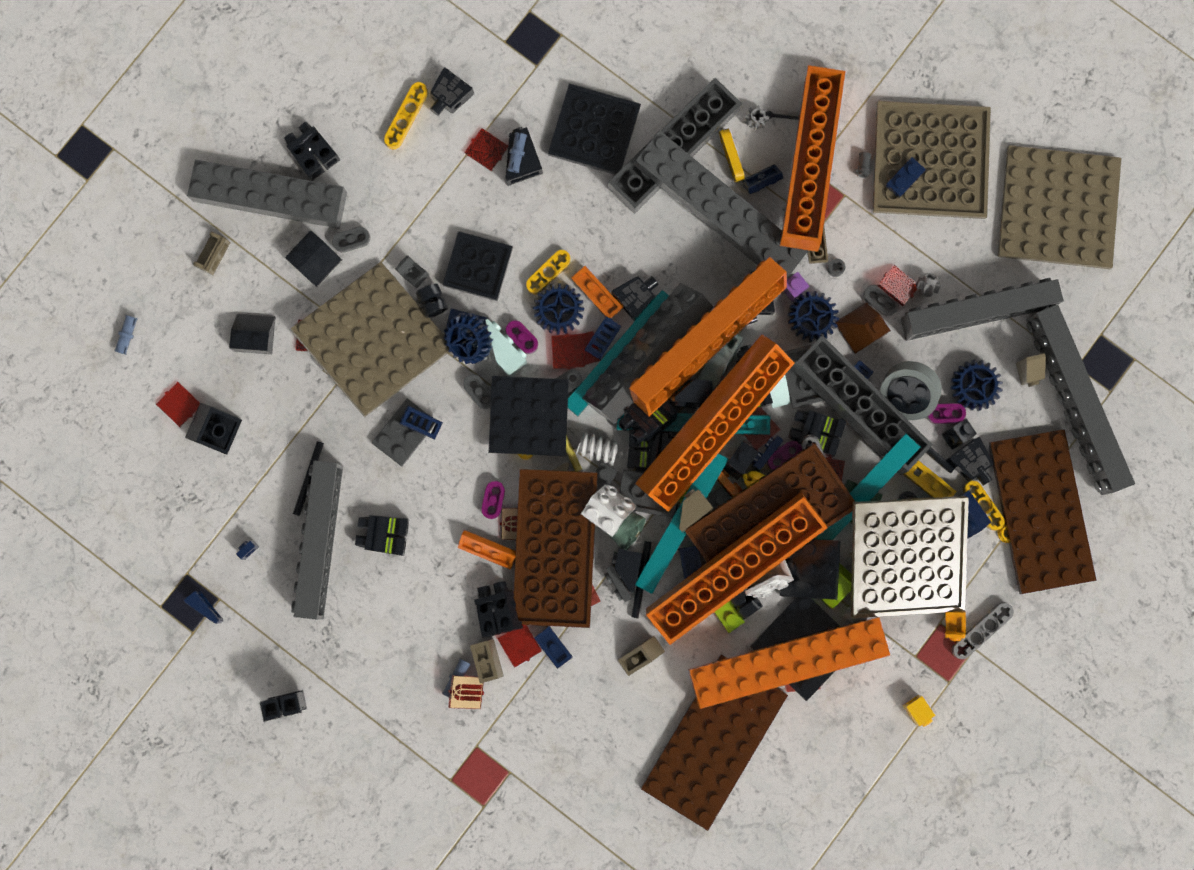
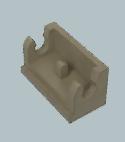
(212, 253)
(486, 661)

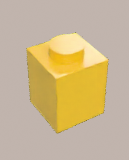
(919, 711)

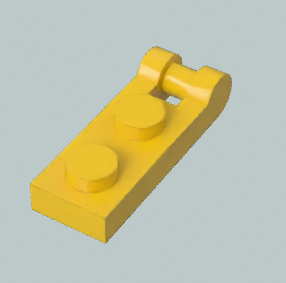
(929, 481)

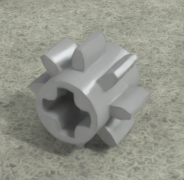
(752, 119)
(928, 284)

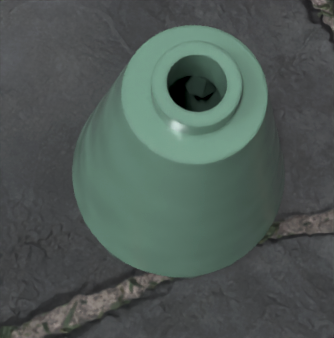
(628, 530)

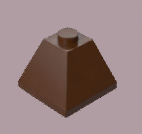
(862, 327)

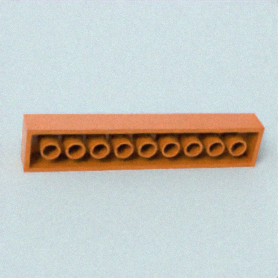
(812, 159)
(708, 336)
(715, 422)
(735, 568)
(789, 662)

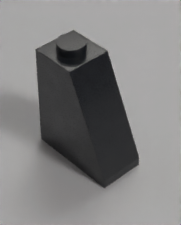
(530, 163)

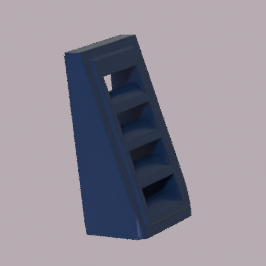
(613, 325)
(408, 410)
(203, 606)

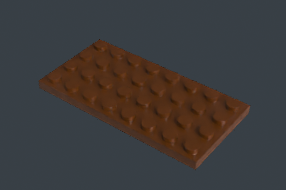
(803, 473)
(1042, 511)
(554, 548)
(711, 754)

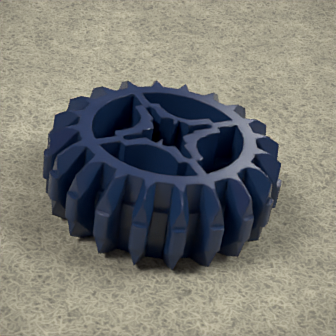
(550, 308)
(812, 309)
(463, 337)
(979, 391)

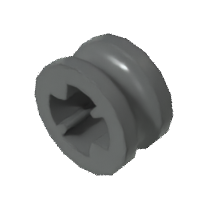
(838, 273)

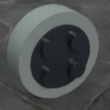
(912, 389)

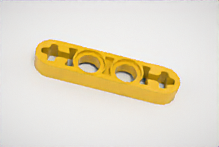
(407, 116)

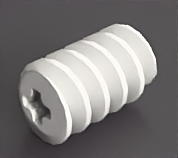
(597, 448)

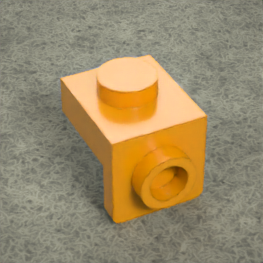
(955, 625)

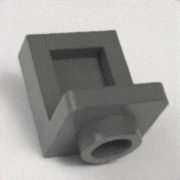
(411, 271)

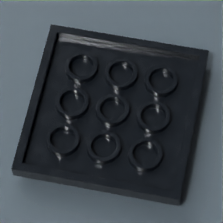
(594, 129)
(528, 416)
(798, 620)

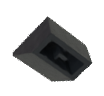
(692, 394)

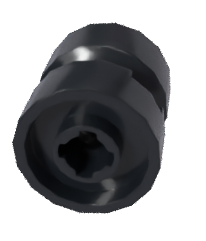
(429, 294)
(746, 604)

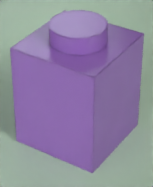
(795, 286)

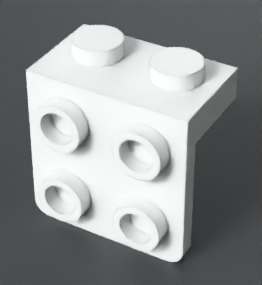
(608, 509)
(775, 579)

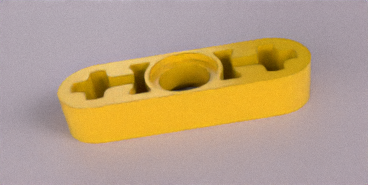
(731, 155)
(561, 265)
(996, 514)

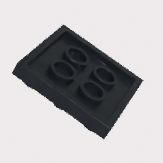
(477, 266)
(814, 570)

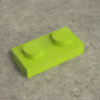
(729, 617)

